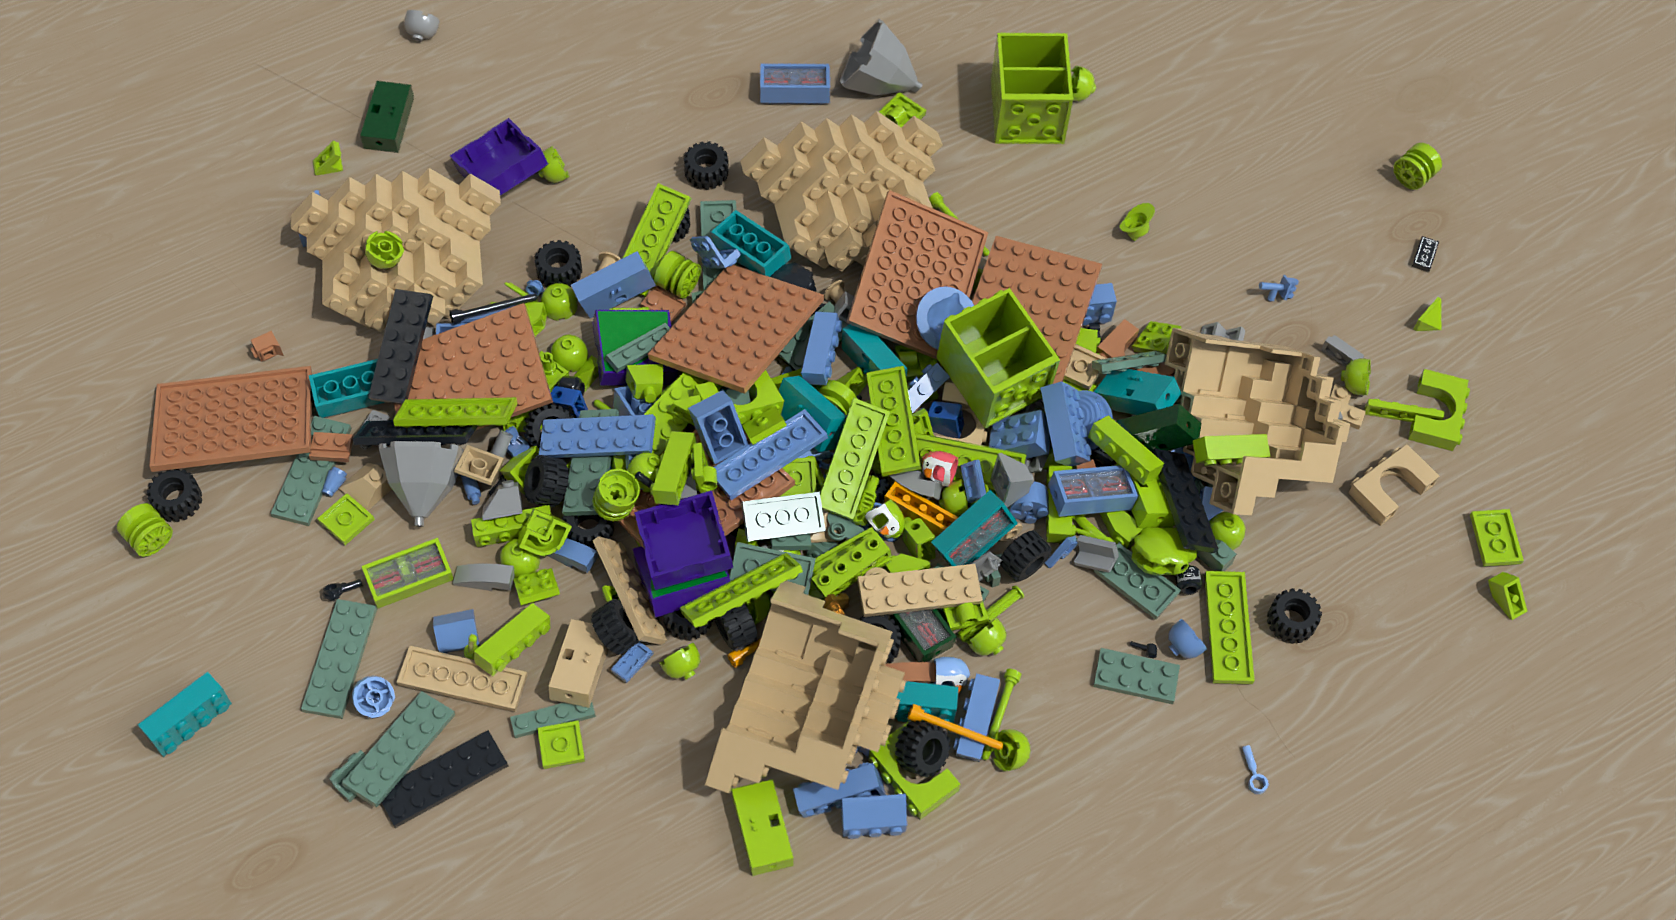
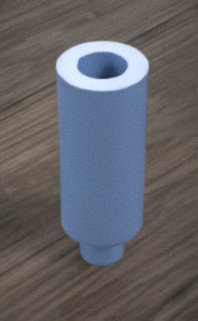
(472, 489)

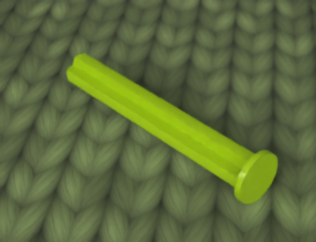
(993, 612)

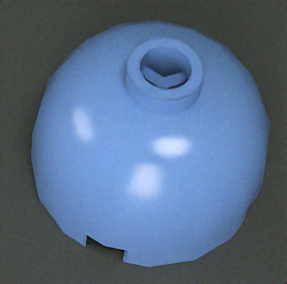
(1185, 641)

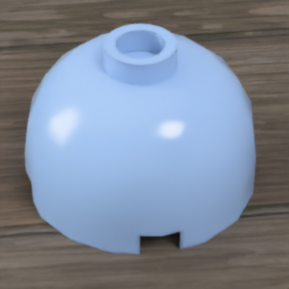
(373, 696)

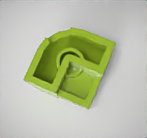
(543, 533)

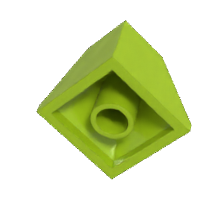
(518, 465)

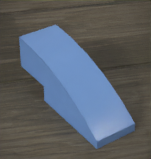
(576, 555)

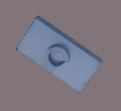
(973, 480)
(631, 662)

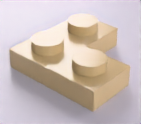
(1349, 413)

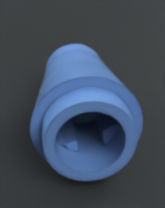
(333, 481)

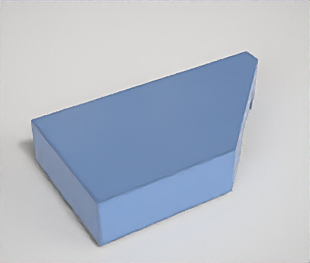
(1062, 551)

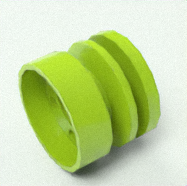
(1417, 166)
(677, 274)
(838, 395)
(616, 485)
(144, 529)

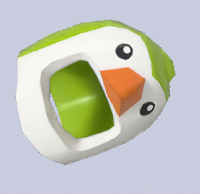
(887, 519)

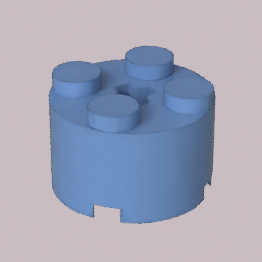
(1032, 505)

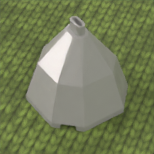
(880, 64)
(420, 474)

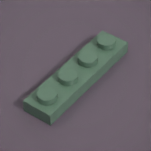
(636, 349)
(1135, 361)
(529, 722)

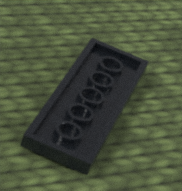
(400, 346)
(386, 432)
(1185, 502)
(444, 778)

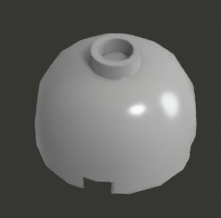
(420, 26)

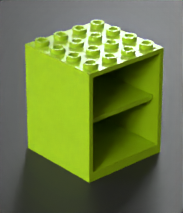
(1031, 88)
(996, 357)

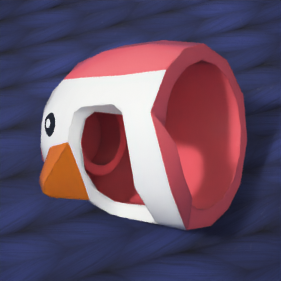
(940, 467)

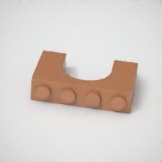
(1120, 339)

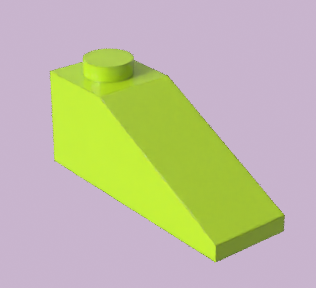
(1121, 527)

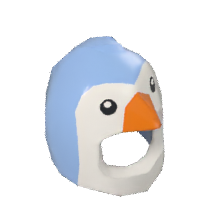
(951, 672)

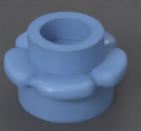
(534, 287)

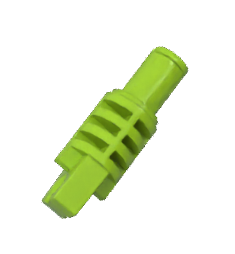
(866, 501)

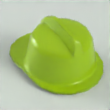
(1137, 221)

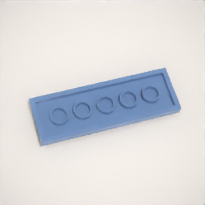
(597, 436)
(769, 455)

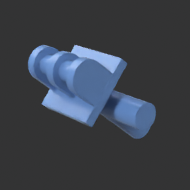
(1285, 288)

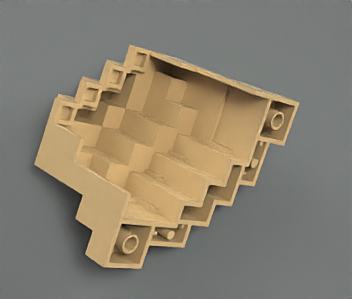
(836, 178)
(439, 236)
(1253, 391)
(809, 696)

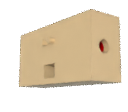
(578, 665)

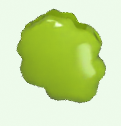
(1161, 551)

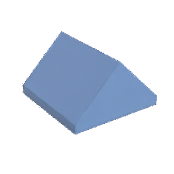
(454, 630)

